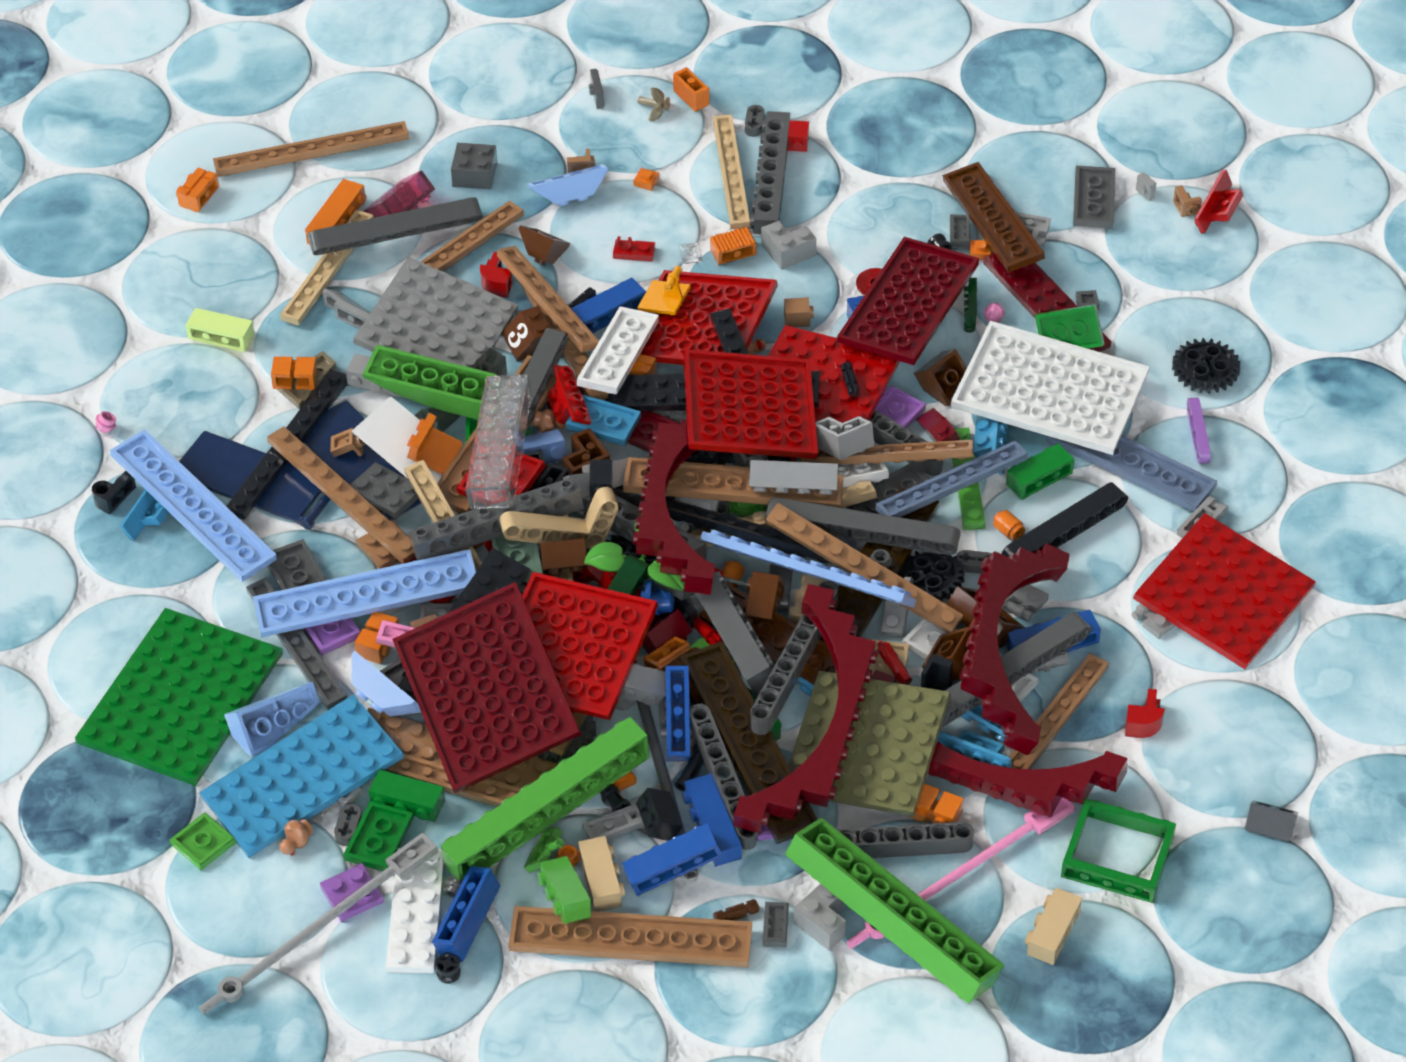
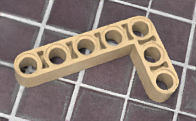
(551, 528)

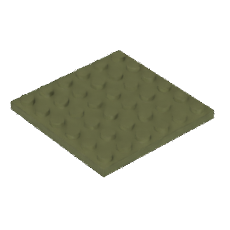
(889, 743)

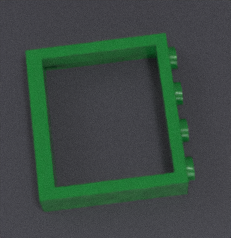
(1112, 879)

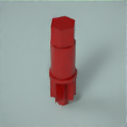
(707, 632)
(891, 659)

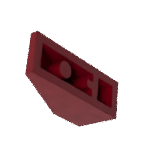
(937, 426)

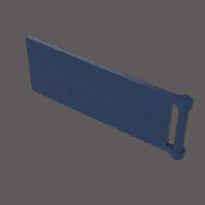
(226, 465)
(347, 465)

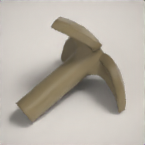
(658, 102)

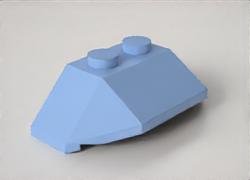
(571, 185)
(380, 690)

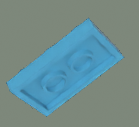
(609, 421)

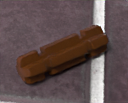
(737, 911)

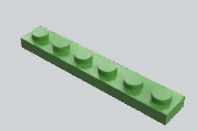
(969, 497)

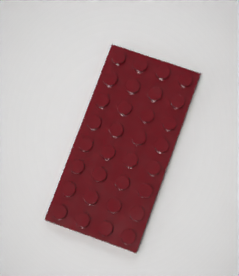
(908, 300)

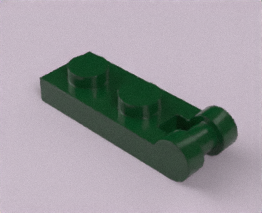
(970, 306)

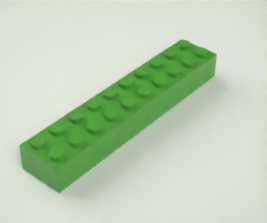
(546, 799)
(895, 910)

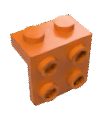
(433, 446)

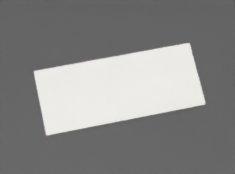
(388, 434)

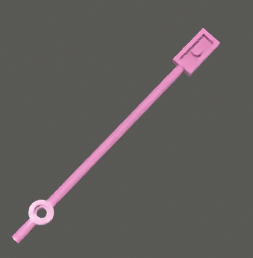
(1033, 821)

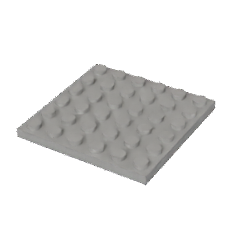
(435, 316)

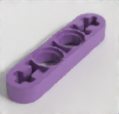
(1198, 430)

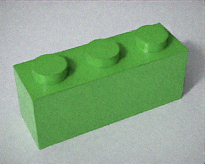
(564, 890)

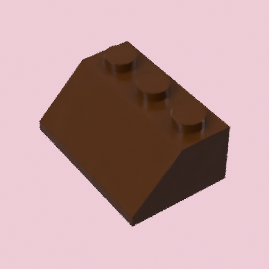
(964, 601)

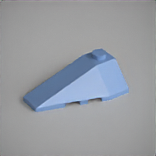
(265, 721)

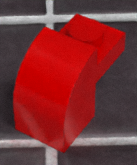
(495, 277)
(1145, 720)

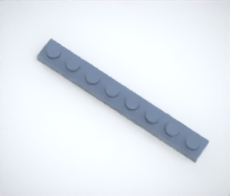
(952, 480)

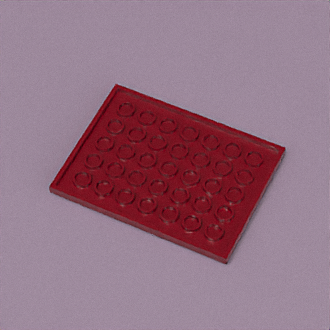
(486, 687)

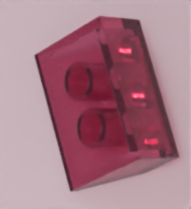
(403, 196)

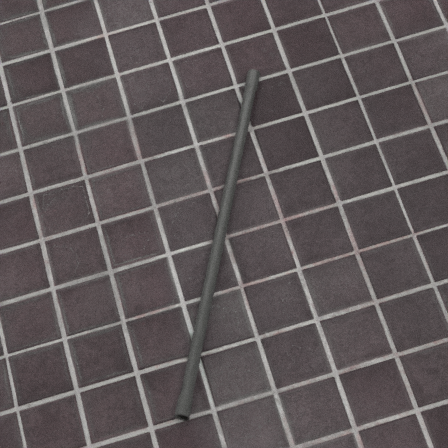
(659, 761)

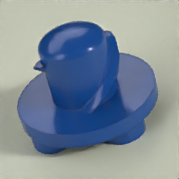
(664, 599)

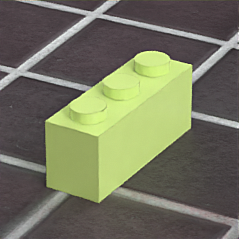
(220, 329)

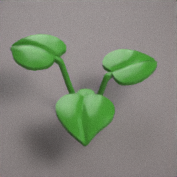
(609, 558)

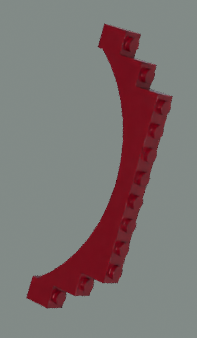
(656, 530)
(983, 667)
(816, 777)
(1026, 788)

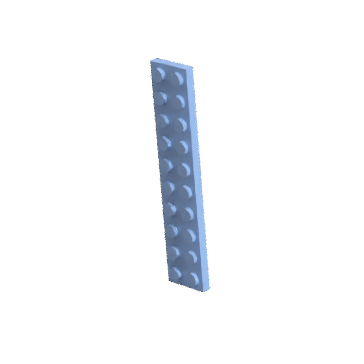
(193, 505)
(809, 568)
(363, 593)

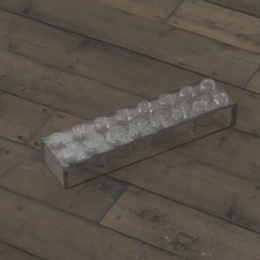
(499, 442)

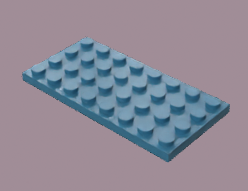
(301, 775)

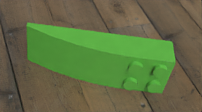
(428, 380)

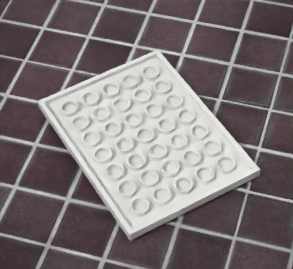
(1050, 387)

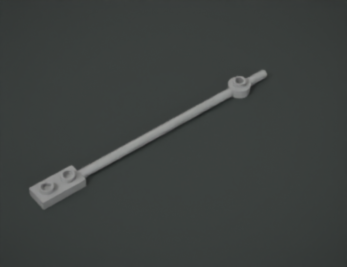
(399, 863)

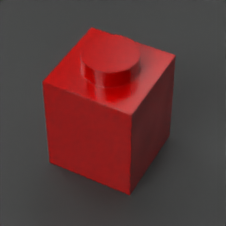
(798, 136)

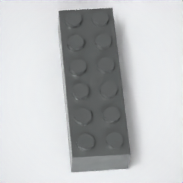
(737, 634)

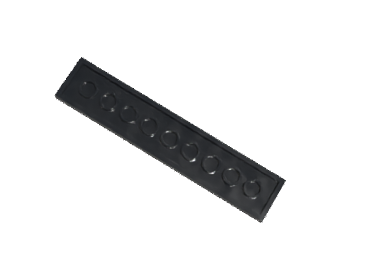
(667, 392)

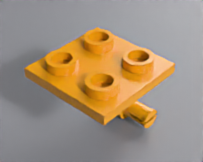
(665, 296)

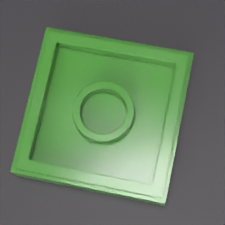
(202, 841)

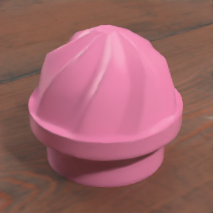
(994, 312)
(105, 422)

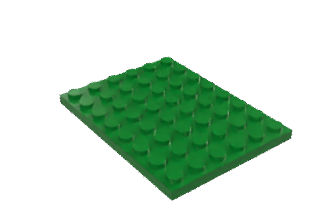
(174, 696)

